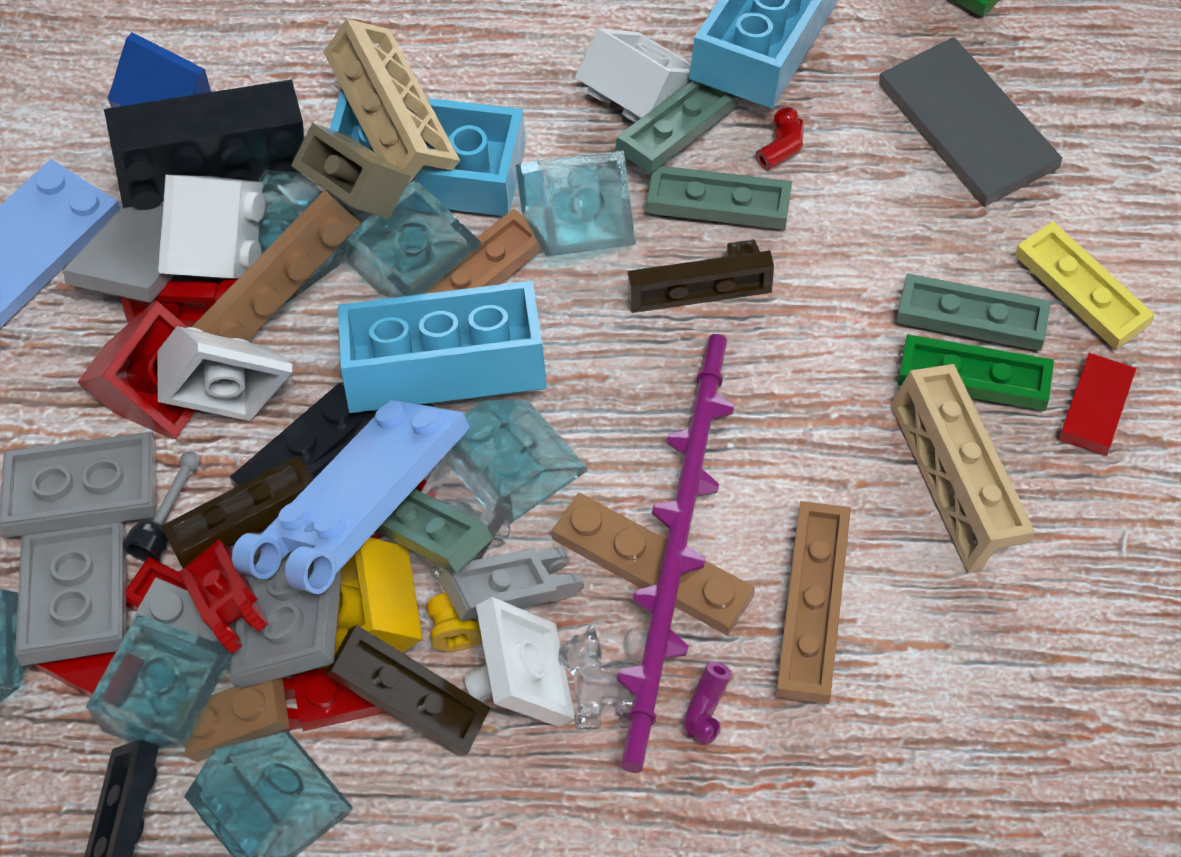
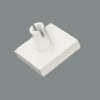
(520, 664)

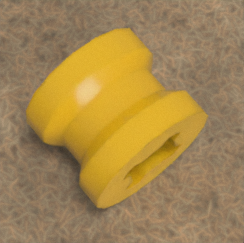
(449, 631)

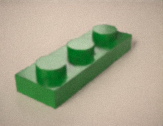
(985, 371)

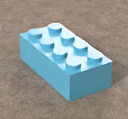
(756, 45)
(488, 146)
(441, 346)

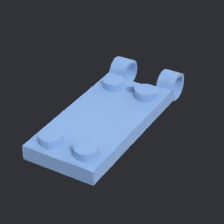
(44, 230)
(352, 495)

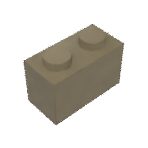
(350, 171)

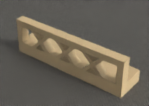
(382, 100)
(961, 461)

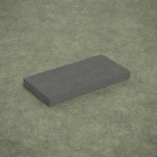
(970, 121)

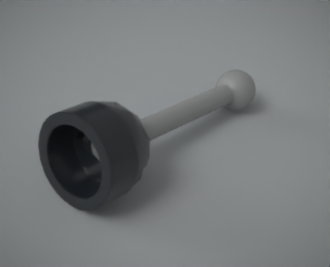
(147, 537)

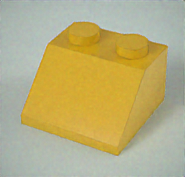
(379, 596)

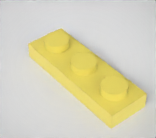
(1084, 285)

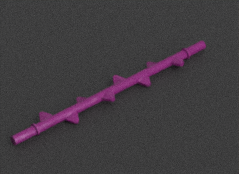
(678, 557)

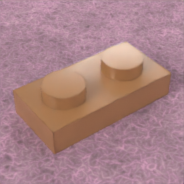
(238, 717)

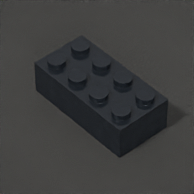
(203, 134)

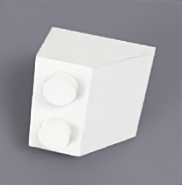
(631, 71)
(210, 226)
(218, 373)

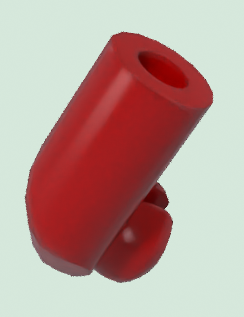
(787, 139)

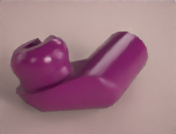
(704, 701)

